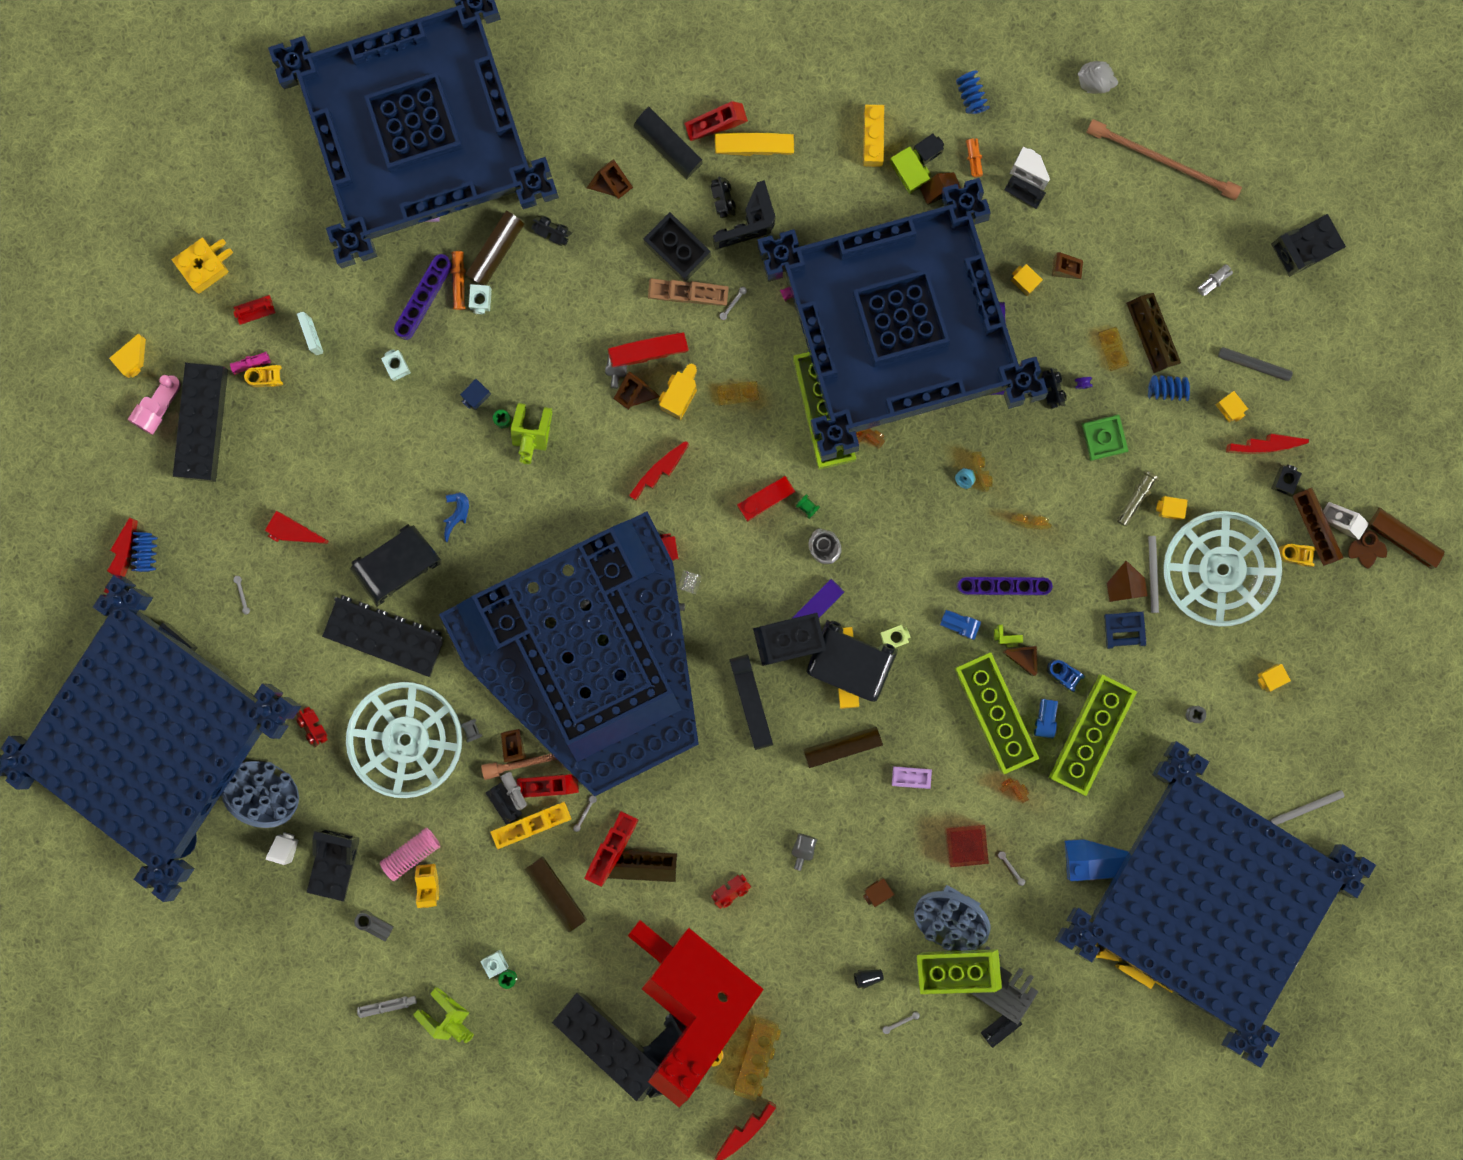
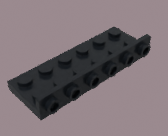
(383, 636)

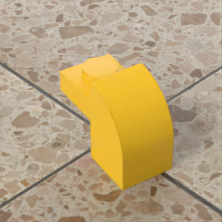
(427, 886)

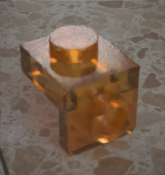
(874, 437)
(1019, 790)

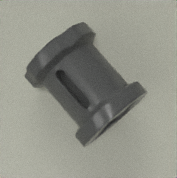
(1201, 716)
(471, 730)

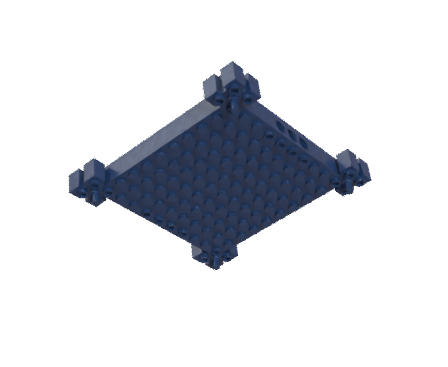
(412, 124)
(901, 319)
(144, 737)
(1215, 903)

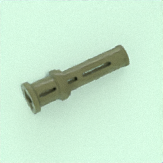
(1141, 491)

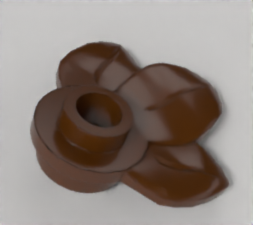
(1367, 552)

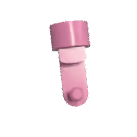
(150, 410)

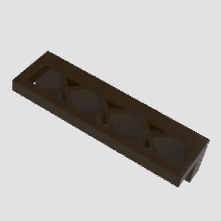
(1151, 333)

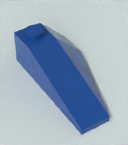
(1092, 860)

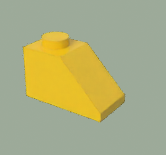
(130, 357)

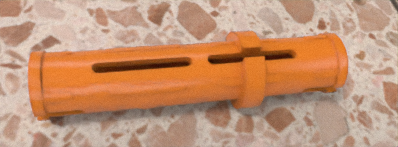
(458, 280)

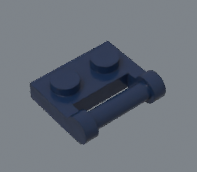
(1125, 623)

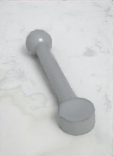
(723, 316)
(237, 579)
(592, 799)
(1002, 855)
(886, 1029)

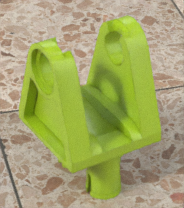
(530, 439)
(453, 1022)

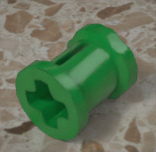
(501, 413)
(807, 506)
(509, 973)

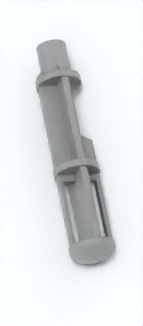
(386, 1006)

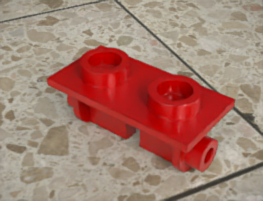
(254, 310)
(306, 721)
(738, 888)

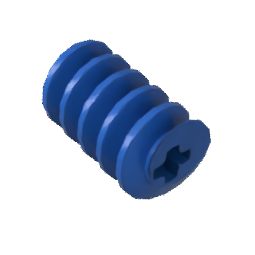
(971, 93)
(1169, 387)
(144, 552)

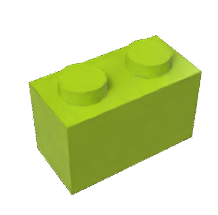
(909, 169)

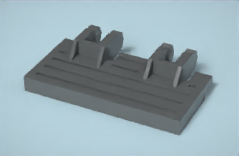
(1010, 1000)

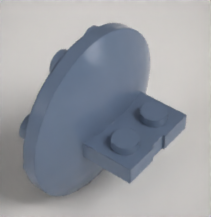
(260, 796)
(953, 918)

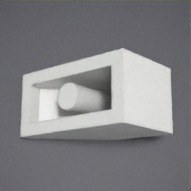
(1031, 168)
(1345, 520)
(282, 849)

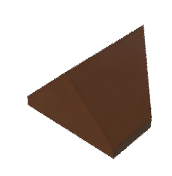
(610, 181)
(634, 392)
(1126, 584)
(1025, 657)

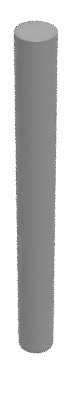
(1153, 574)
(1308, 807)

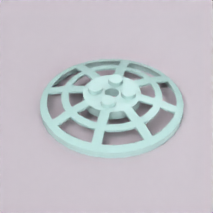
(1213, 559)
(391, 740)

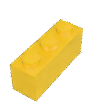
(873, 136)

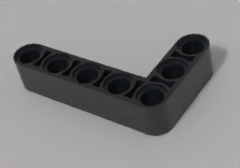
(751, 701)

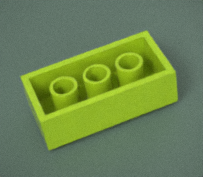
(959, 971)

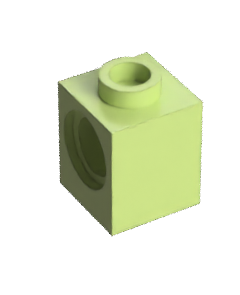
(886, 636)

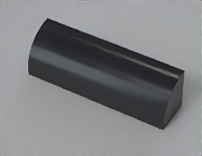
(667, 143)

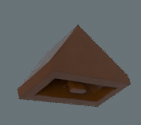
(933, 188)
(1067, 266)
(512, 746)

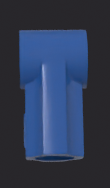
(964, 626)
(1046, 720)

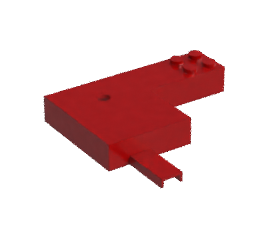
(688, 989)

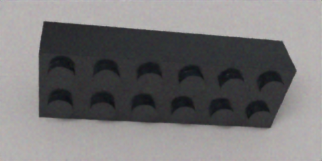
(200, 422)
(607, 1045)

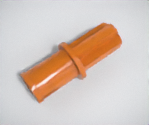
(974, 157)

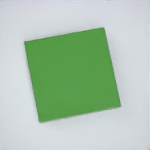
(1104, 437)

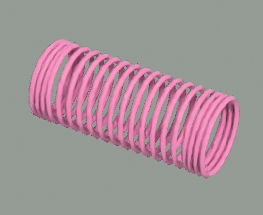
(392, 872)

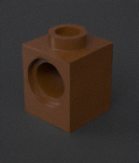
(877, 892)

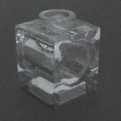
(1270, 581)
(689, 582)

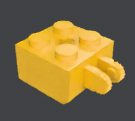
(212, 264)
(680, 392)

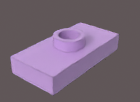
(911, 777)

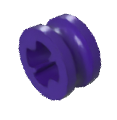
(1083, 383)

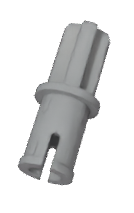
(1215, 280)
(513, 791)

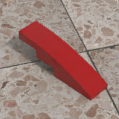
(647, 350)
(1273, 443)
(663, 466)
(123, 549)
(611, 849)
(739, 1137)

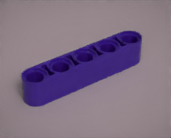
(423, 287)
(1013, 586)
(822, 600)

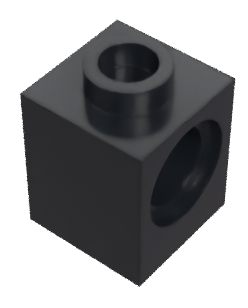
(929, 148)
(1279, 484)

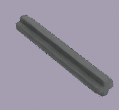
(1255, 364)

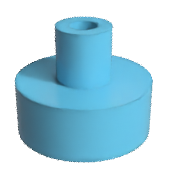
(965, 478)

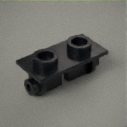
(721, 188)
(1024, 191)
(545, 226)
(1057, 395)
(503, 803)
(999, 1030)

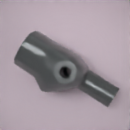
(615, 373)
(803, 849)

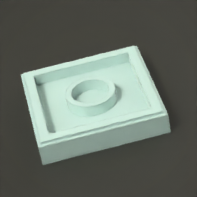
(310, 333)

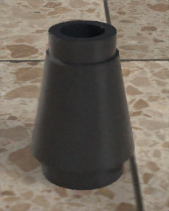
(867, 978)

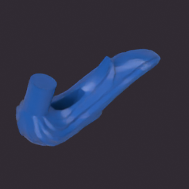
(459, 514)

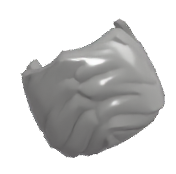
(1097, 77)
(824, 546)

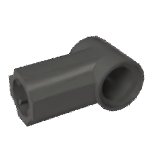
(375, 927)

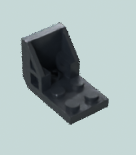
(758, 208)
(1308, 245)
(789, 639)
(332, 864)

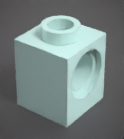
(480, 290)
(399, 372)
(494, 964)

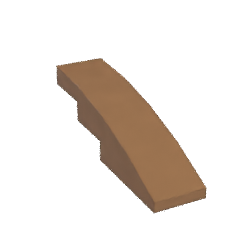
(688, 292)

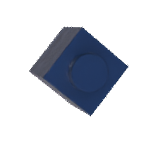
(475, 395)

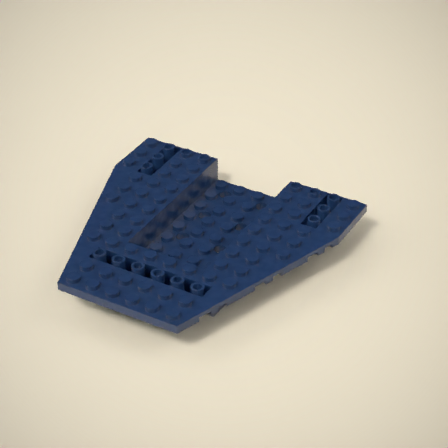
(636, 605)

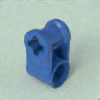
(1067, 676)

